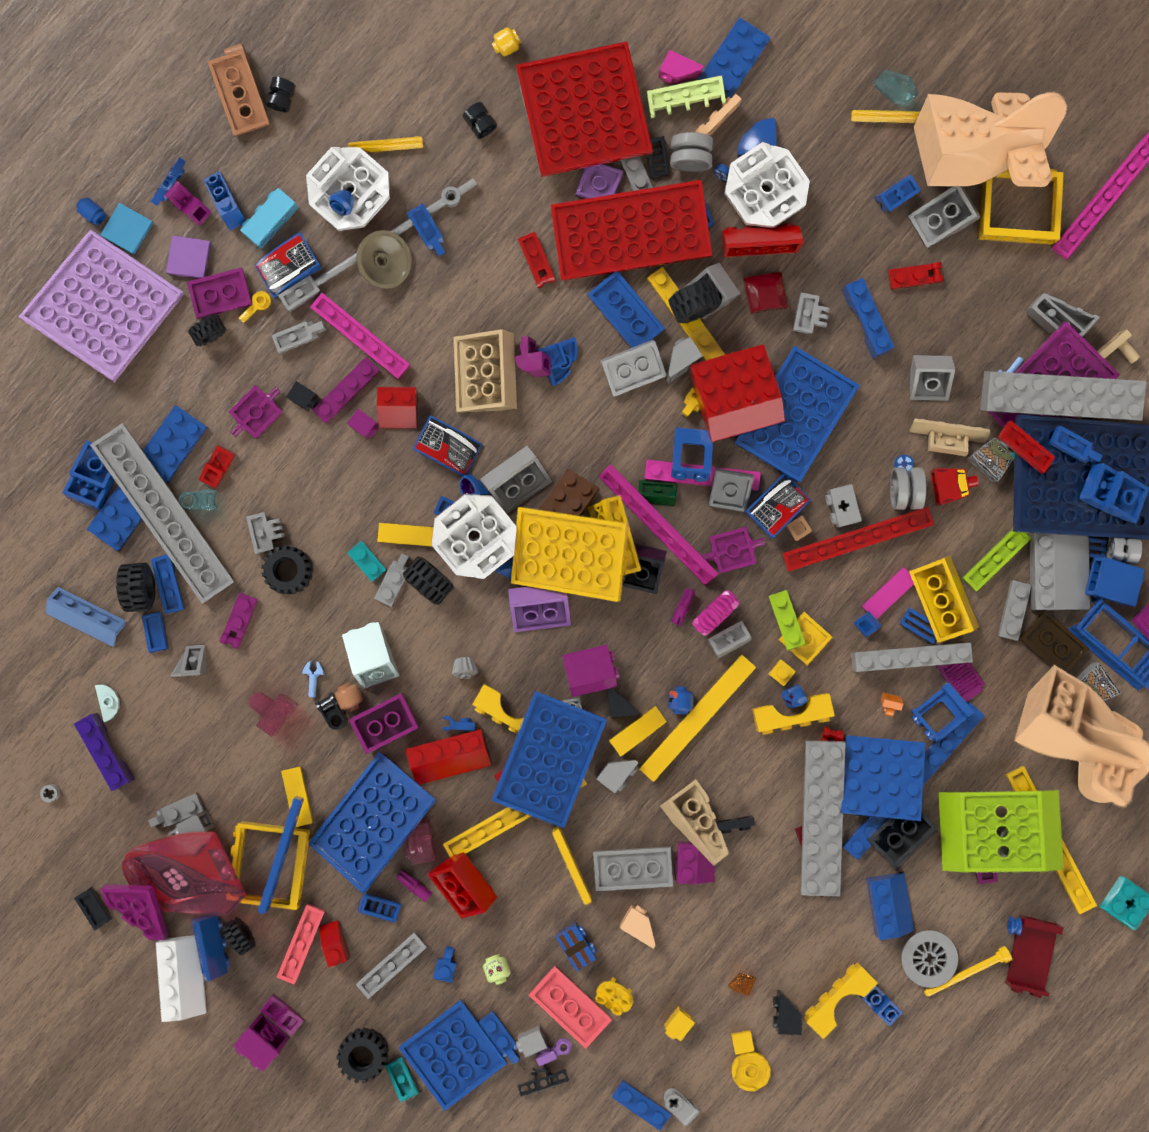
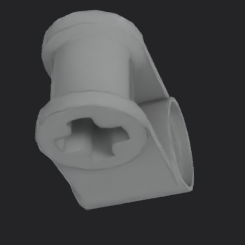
(682, 1108)

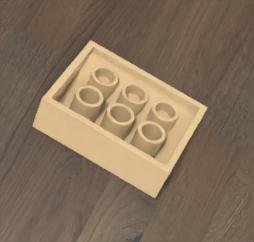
(485, 371)

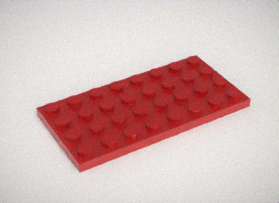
(631, 230)

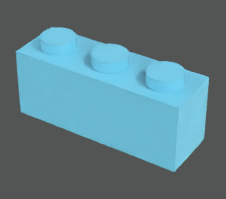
(269, 218)

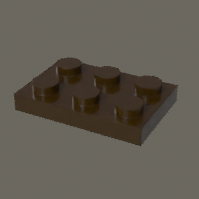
(1053, 642)

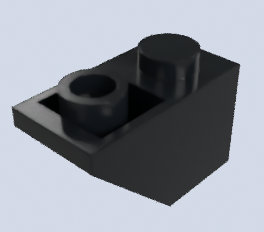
(788, 1018)

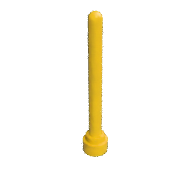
(1001, 956)

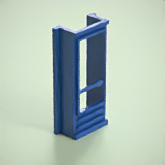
(1136, 677)

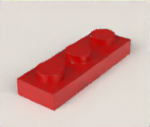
(1026, 447)

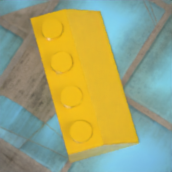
(944, 599)

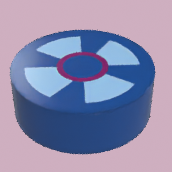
(721, 172)
(904, 461)

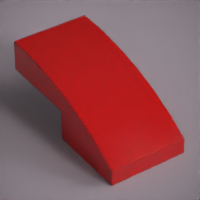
(217, 466)

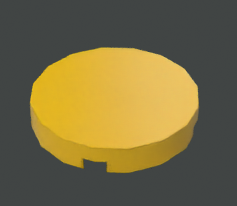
(750, 1071)

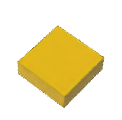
(742, 1042)

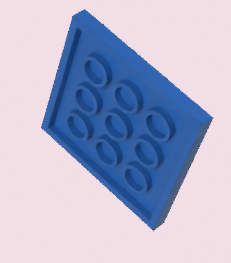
(883, 778)
(452, 1054)

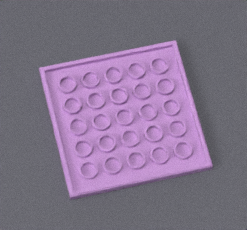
(101, 305)

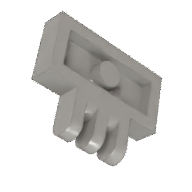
(809, 314)
(263, 532)

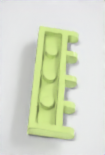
(686, 94)

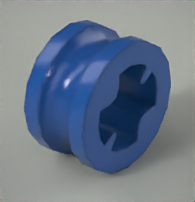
(1014, 925)

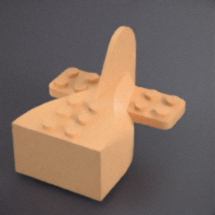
(971, 145)
(1075, 724)

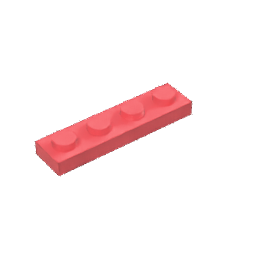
(301, 944)

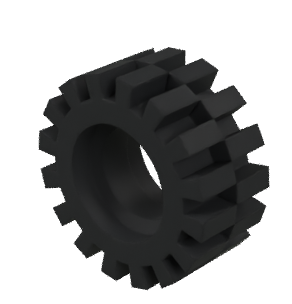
(207, 330)
(239, 936)

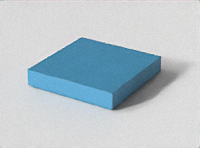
(126, 228)

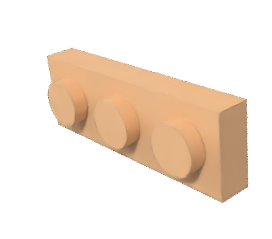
(720, 116)

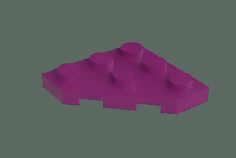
(138, 907)

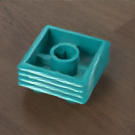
(1115, 903)

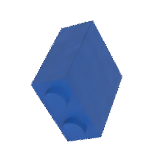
(1115, 581)

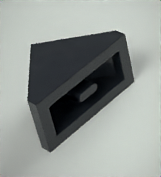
(619, 706)

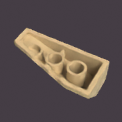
(694, 818)

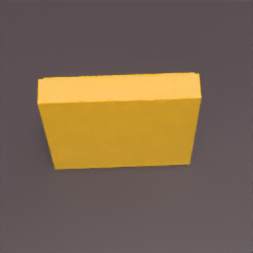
(814, 636)

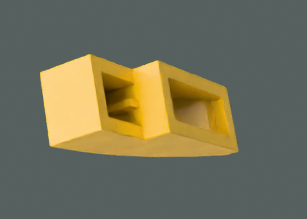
(637, 731)

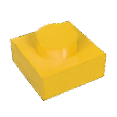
(781, 672)

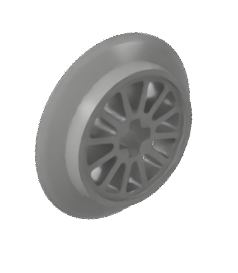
(938, 977)

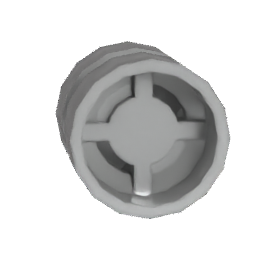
(1128, 551)

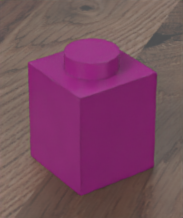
(363, 424)

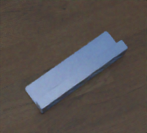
(84, 616)

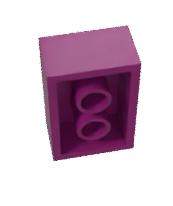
(384, 723)
(261, 1042)

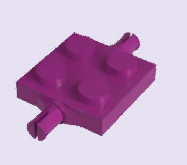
(256, 412)
(733, 550)

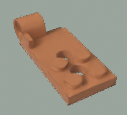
(235, 72)

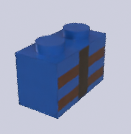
(576, 946)

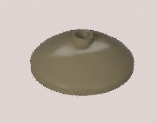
(394, 259)

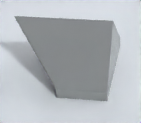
(192, 662)

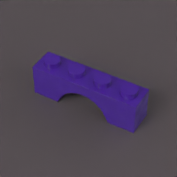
(110, 765)

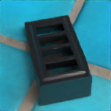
(650, 158)

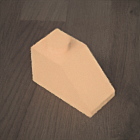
(638, 925)

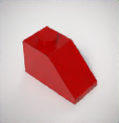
(333, 944)

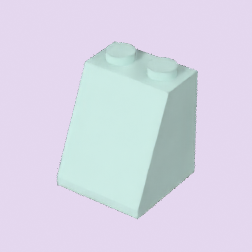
(370, 655)

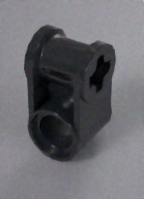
(331, 711)

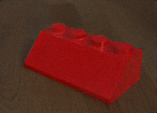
(761, 241)
(448, 756)

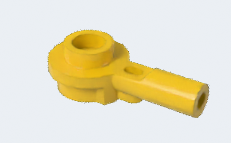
(260, 301)

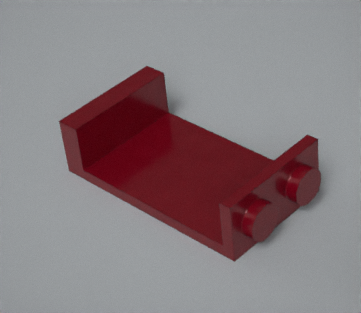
(1032, 956)

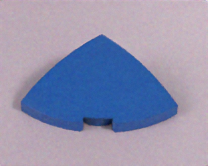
(760, 132)
(562, 356)

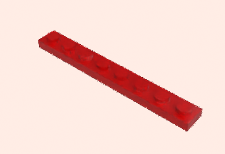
(857, 539)

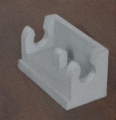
(729, 639)

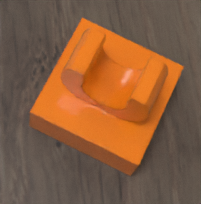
(890, 703)

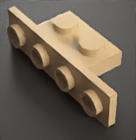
(949, 437)

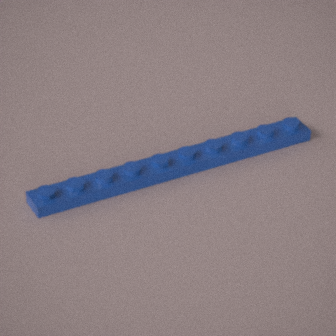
(934, 758)

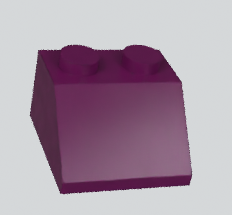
(692, 865)

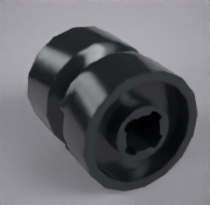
(280, 94)
(478, 118)

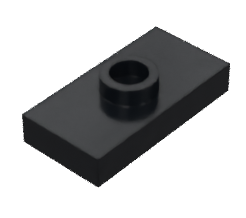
(93, 908)

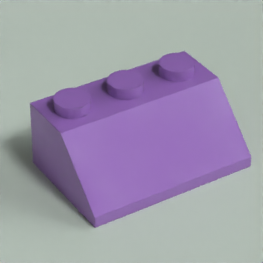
(538, 609)

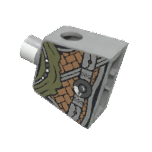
(992, 459)
(1099, 681)

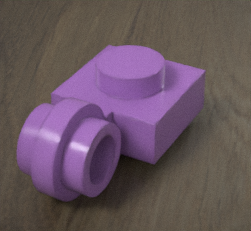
(551, 1054)

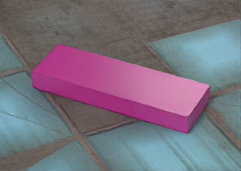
(889, 593)

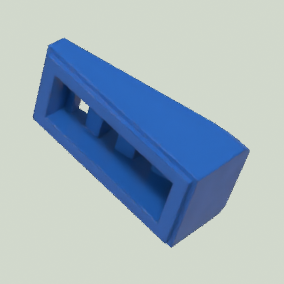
(365, 896)

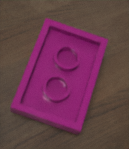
(219, 293)

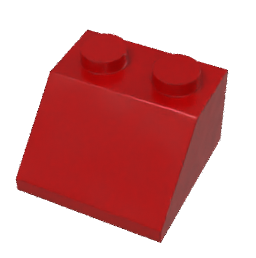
(397, 407)

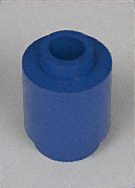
(91, 211)

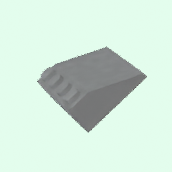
(1059, 572)

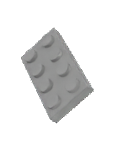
(633, 868)

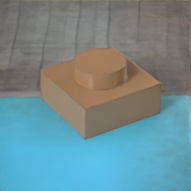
(798, 528)

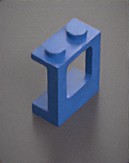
(691, 437)
(953, 702)

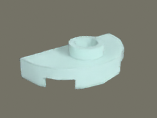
(108, 701)

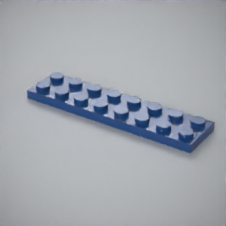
(166, 452)

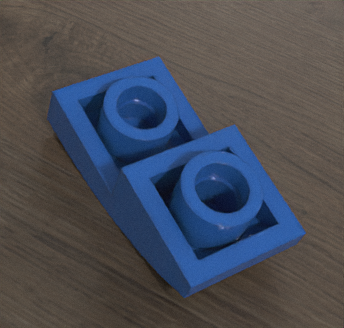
(882, 1006)

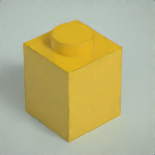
(679, 1024)

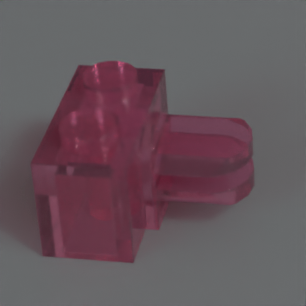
(273, 712)
(421, 844)

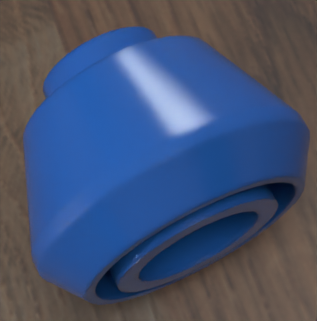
(341, 202)

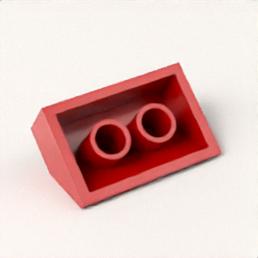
(463, 886)

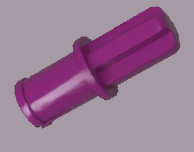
(683, 606)
(413, 885)

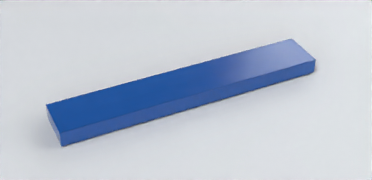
(281, 854)

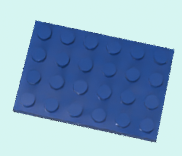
(812, 405)
(549, 759)
(372, 822)

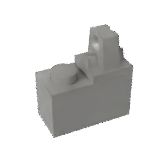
(198, 823)

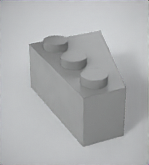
(1052, 312)

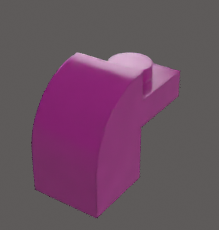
(187, 203)
(533, 362)

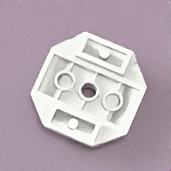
(769, 167)
(345, 169)
(479, 555)

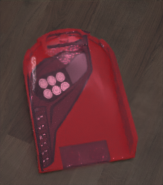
(187, 873)

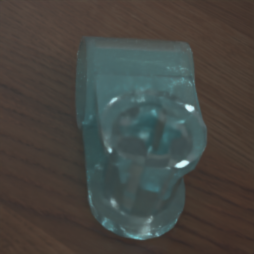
(201, 500)

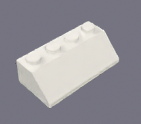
(180, 979)

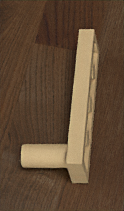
(1120, 341)

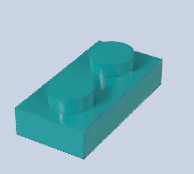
(367, 561)

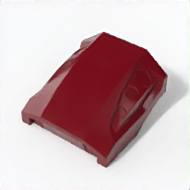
(765, 292)

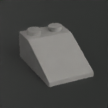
(944, 215)

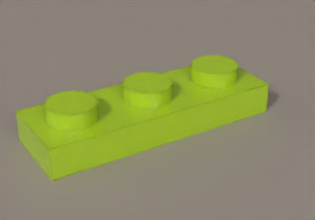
(787, 620)

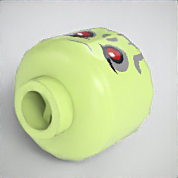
(496, 969)

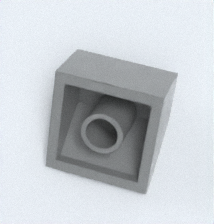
(725, 287)
(682, 356)
(931, 377)

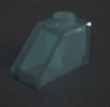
(896, 87)

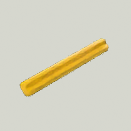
(884, 116)
(389, 144)

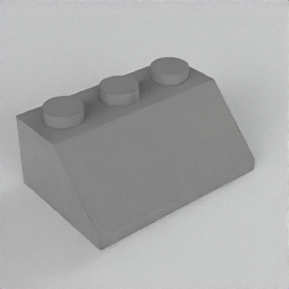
(516, 479)

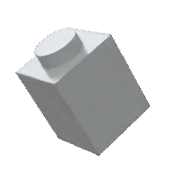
(531, 1041)

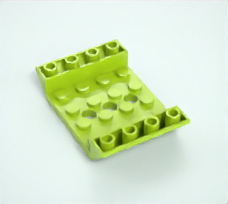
(971, 835)

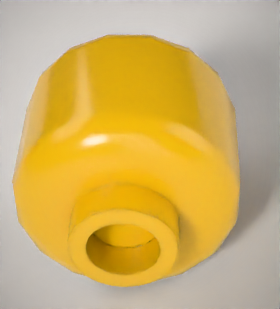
(506, 41)

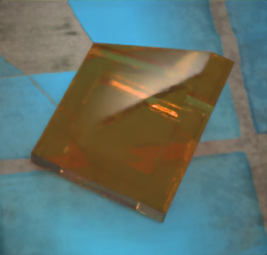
(742, 983)

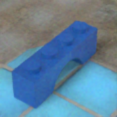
(874, 330)

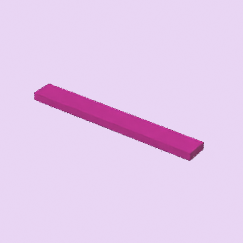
(1103, 200)
(658, 525)

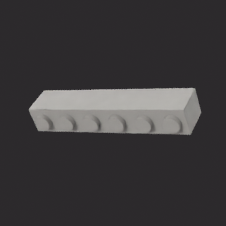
(911, 657)

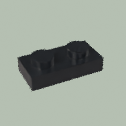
(742, 823)

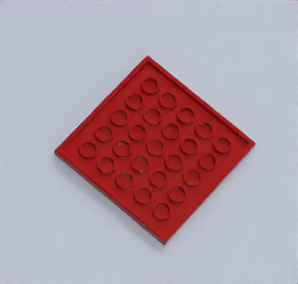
(584, 109)

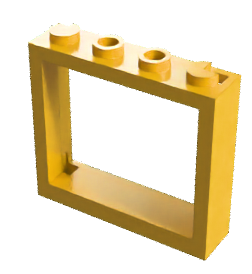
(1018, 235)
(300, 863)

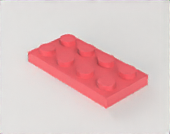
(570, 1006)

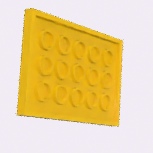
(569, 553)

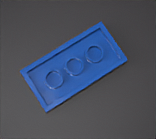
(736, 56)
(625, 311)

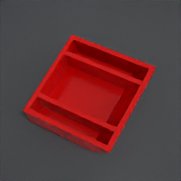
(737, 393)

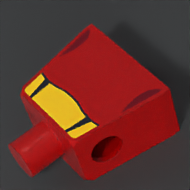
(951, 484)

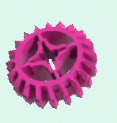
(715, 612)

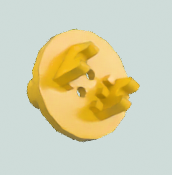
(614, 997)

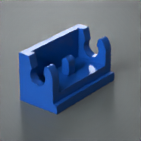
(897, 193)

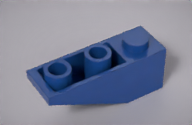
(224, 201)

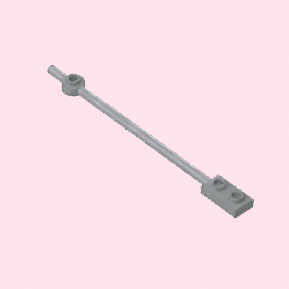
(308, 288)

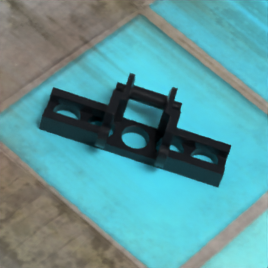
(536, 1081)

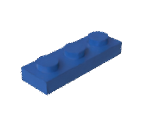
(167, 584)
(641, 1105)

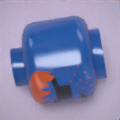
(680, 700)

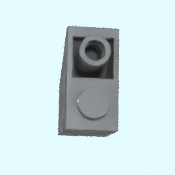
(616, 772)

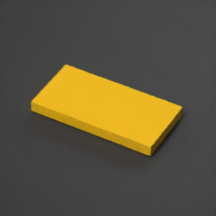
(572, 865)

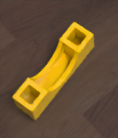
(490, 702)
(817, 708)
(821, 1015)

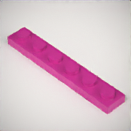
(360, 336)
(662, 472)

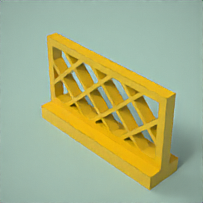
(613, 510)

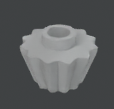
(464, 668)

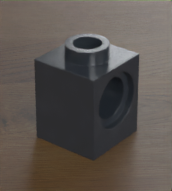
(302, 396)

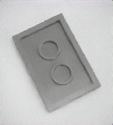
(633, 368)

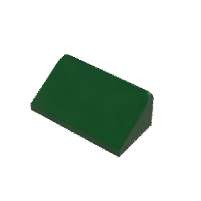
(658, 492)

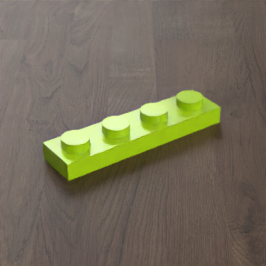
(995, 559)

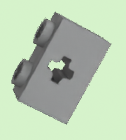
(847, 497)

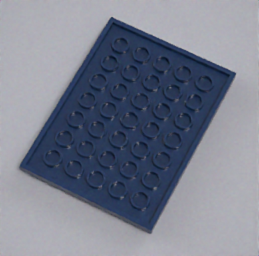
(1051, 499)

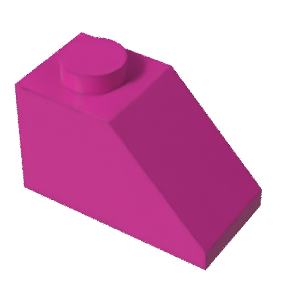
(679, 69)

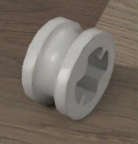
(55, 788)

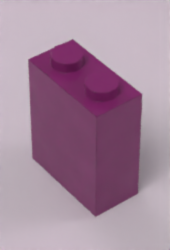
(590, 670)

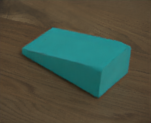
(402, 1079)

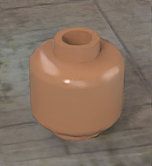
(348, 696)

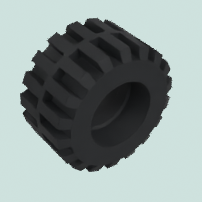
(694, 301)
(271, 570)
(428, 580)
(135, 587)
(351, 1066)

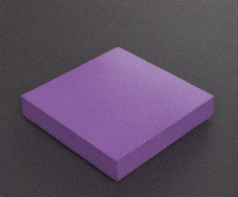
(599, 181)
(188, 257)

